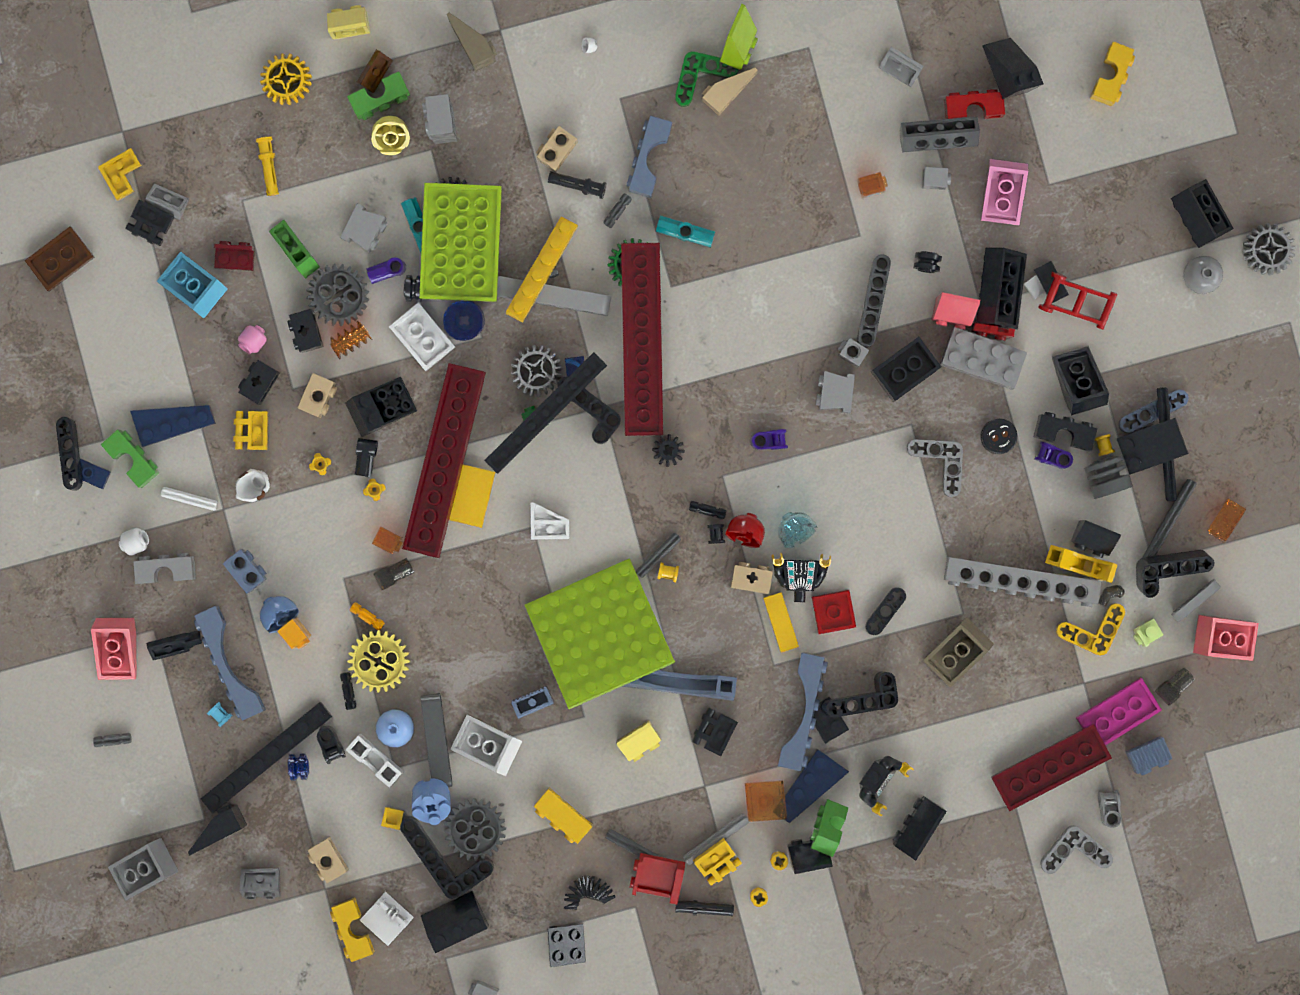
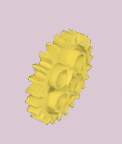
(370, 676)

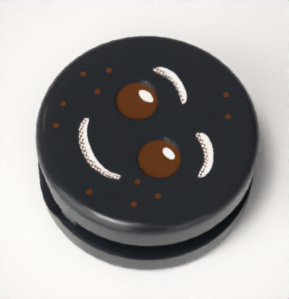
(999, 436)

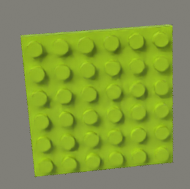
(599, 633)

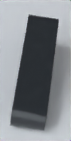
(602, 417)
(1197, 562)
(860, 700)

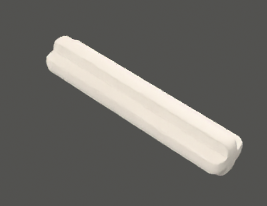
(189, 498)

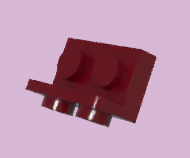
(234, 256)

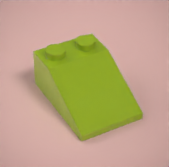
(740, 40)

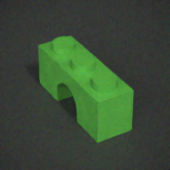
(395, 91)
(142, 470)
(828, 826)

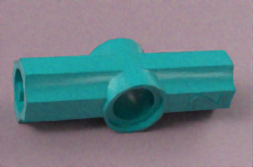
(414, 215)
(672, 228)

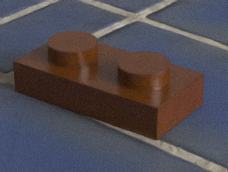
(374, 71)

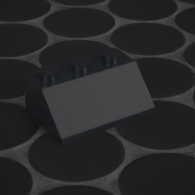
(1201, 213)
(919, 827)
(454, 921)

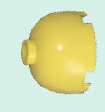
(390, 135)

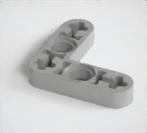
(948, 459)
(1077, 843)

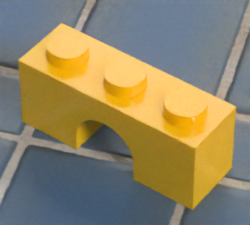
(1119, 58)
(355, 946)

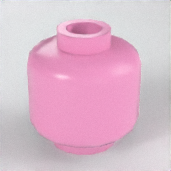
(252, 339)

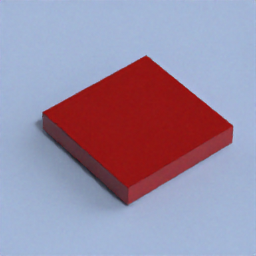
(833, 612)

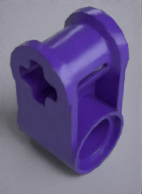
(771, 440)
(1052, 456)

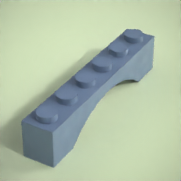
(212, 627)
(810, 671)
(695, 685)

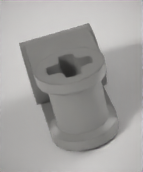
(1110, 806)

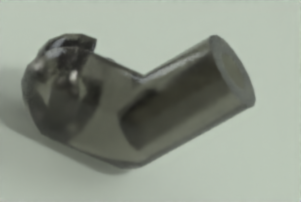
(1110, 592)

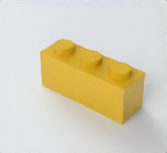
(562, 816)

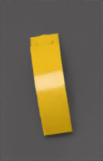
(1081, 564)

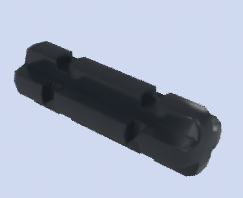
(707, 510)
(348, 691)

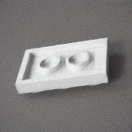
(422, 337)

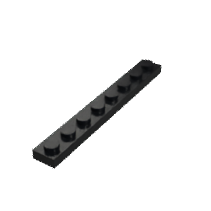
(545, 413)
(266, 757)

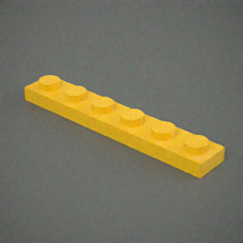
(541, 269)

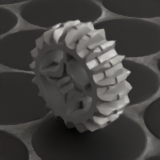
(1269, 256)
(544, 355)

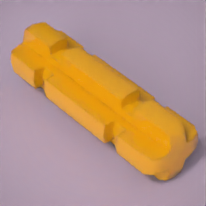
(367, 616)

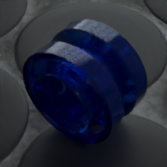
(298, 767)

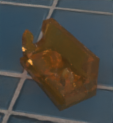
(1226, 520)

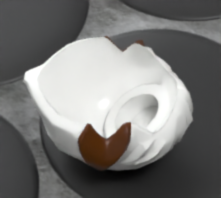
(252, 485)

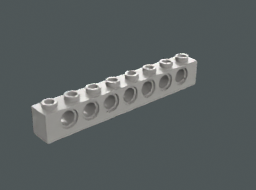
(1091, 588)

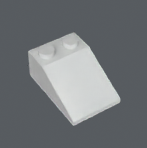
(486, 745)

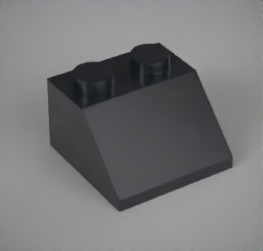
(1095, 538)

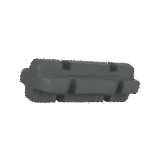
(617, 210)
(110, 740)

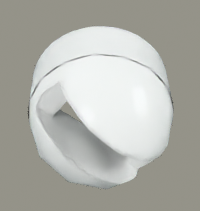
(588, 45)

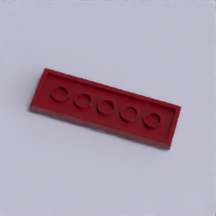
(1051, 767)

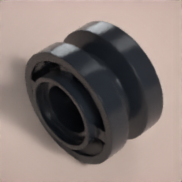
(927, 262)
(412, 288)

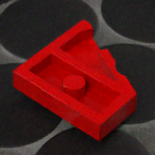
(999, 333)

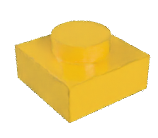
(392, 818)

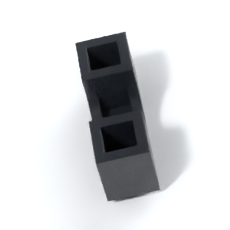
(1082, 434)

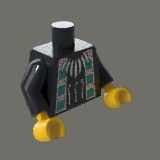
(800, 574)
(877, 779)

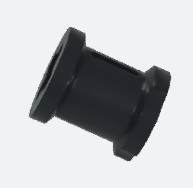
(716, 533)

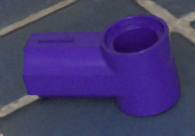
(384, 270)

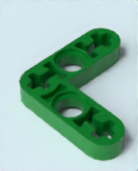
(699, 67)

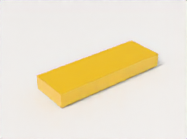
(780, 622)

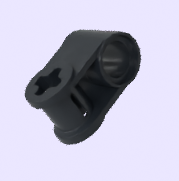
(330, 746)

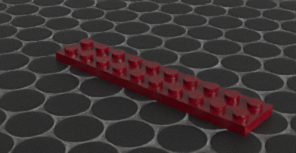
(642, 339)
(444, 460)

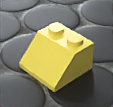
(348, 22)
(639, 741)

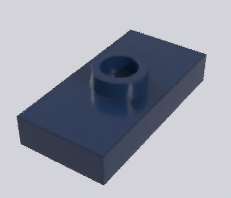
(93, 474)

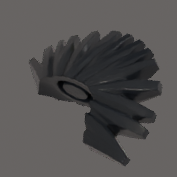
(589, 891)

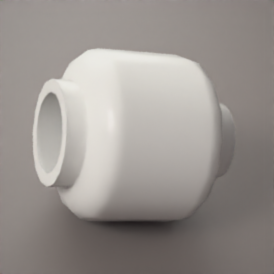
(134, 541)

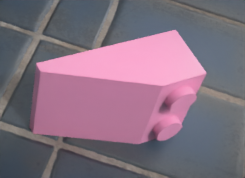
(1004, 192)

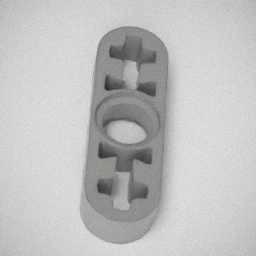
(1196, 600)

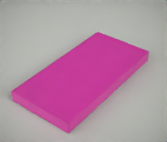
(1121, 711)

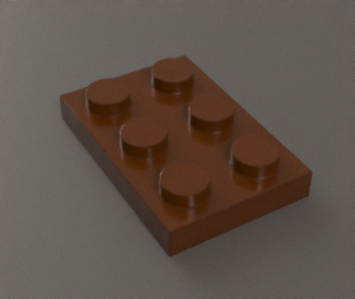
(59, 258)

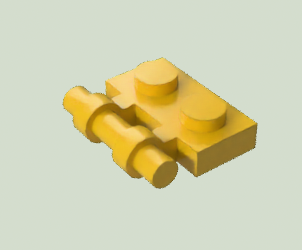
(257, 430)
(714, 858)

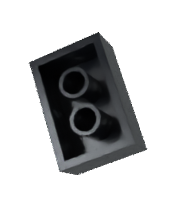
(906, 369)

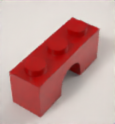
(990, 103)

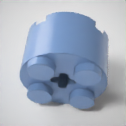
(431, 801)

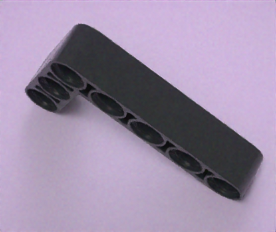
(440, 863)

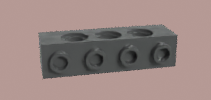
(939, 134)

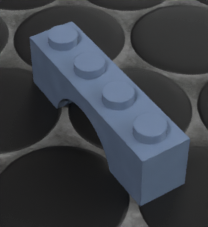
(656, 133)

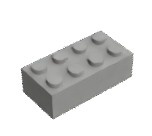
(983, 358)

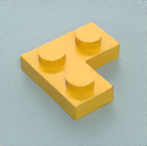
(115, 171)

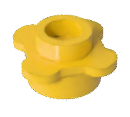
(325, 463)
(369, 489)

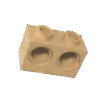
(561, 151)

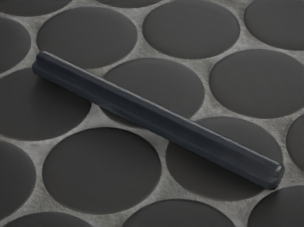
(1168, 467)

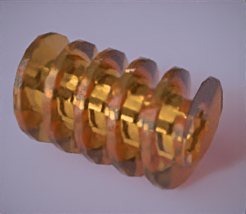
(349, 339)

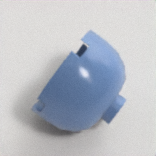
(277, 612)

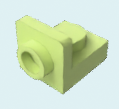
(1147, 633)

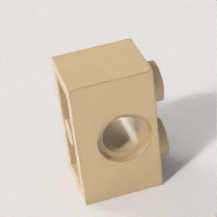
(314, 385)
(327, 848)

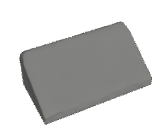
(167, 201)

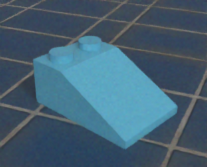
(192, 284)

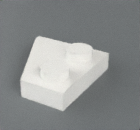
(548, 524)

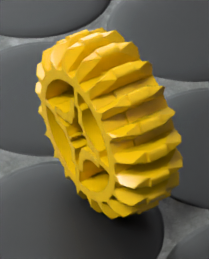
(283, 62)

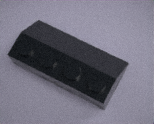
(1001, 287)

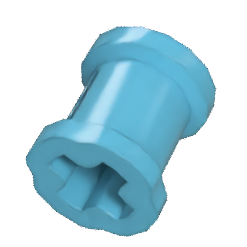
(219, 714)

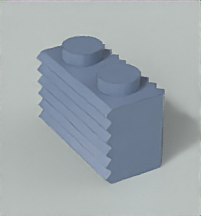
(532, 702)
(1149, 755)

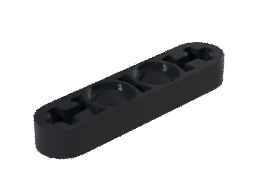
(65, 454)

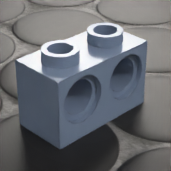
(241, 574)

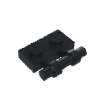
(152, 217)
(720, 734)

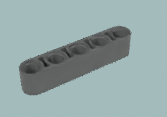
(878, 292)
(436, 738)

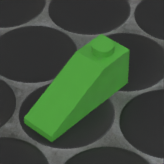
(294, 249)

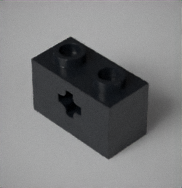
(313, 338)
(259, 392)

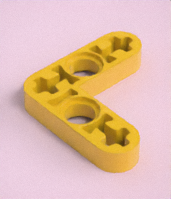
(1093, 639)

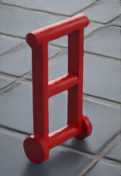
(1061, 279)

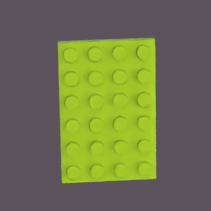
(460, 242)

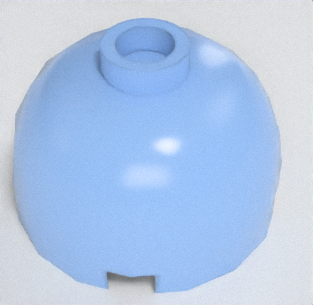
(394, 728)

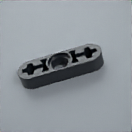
(881, 626)

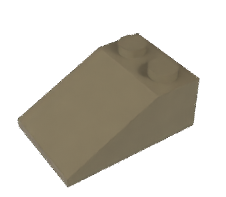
(474, 44)
(958, 652)

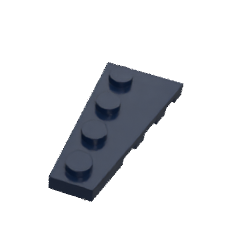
(167, 423)
(812, 783)

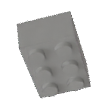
(440, 119)

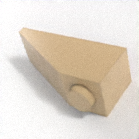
(725, 91)

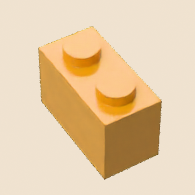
(295, 634)

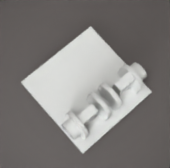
(386, 918)

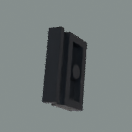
(829, 727)

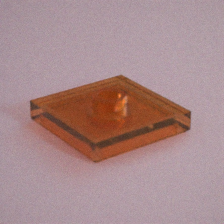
(765, 801)

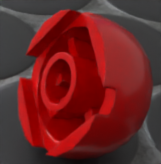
(746, 529)

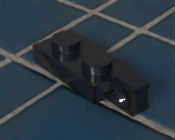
(173, 645)

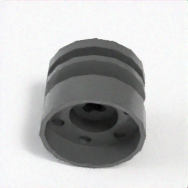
(1108, 476)

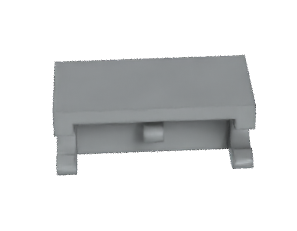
(901, 67)

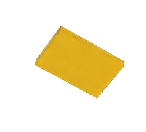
(472, 496)

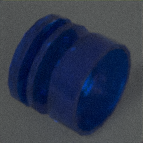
(452, 320)

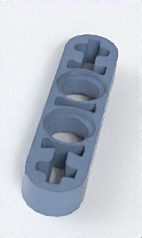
(1152, 409)

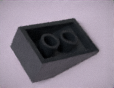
(1012, 68)
(1080, 381)
(1152, 446)
(222, 825)
(805, 858)

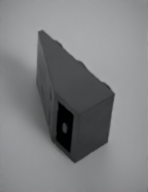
(380, 406)

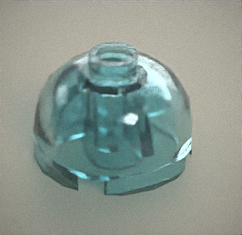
(795, 528)

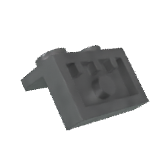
(260, 883)

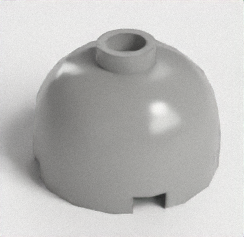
(1203, 274)

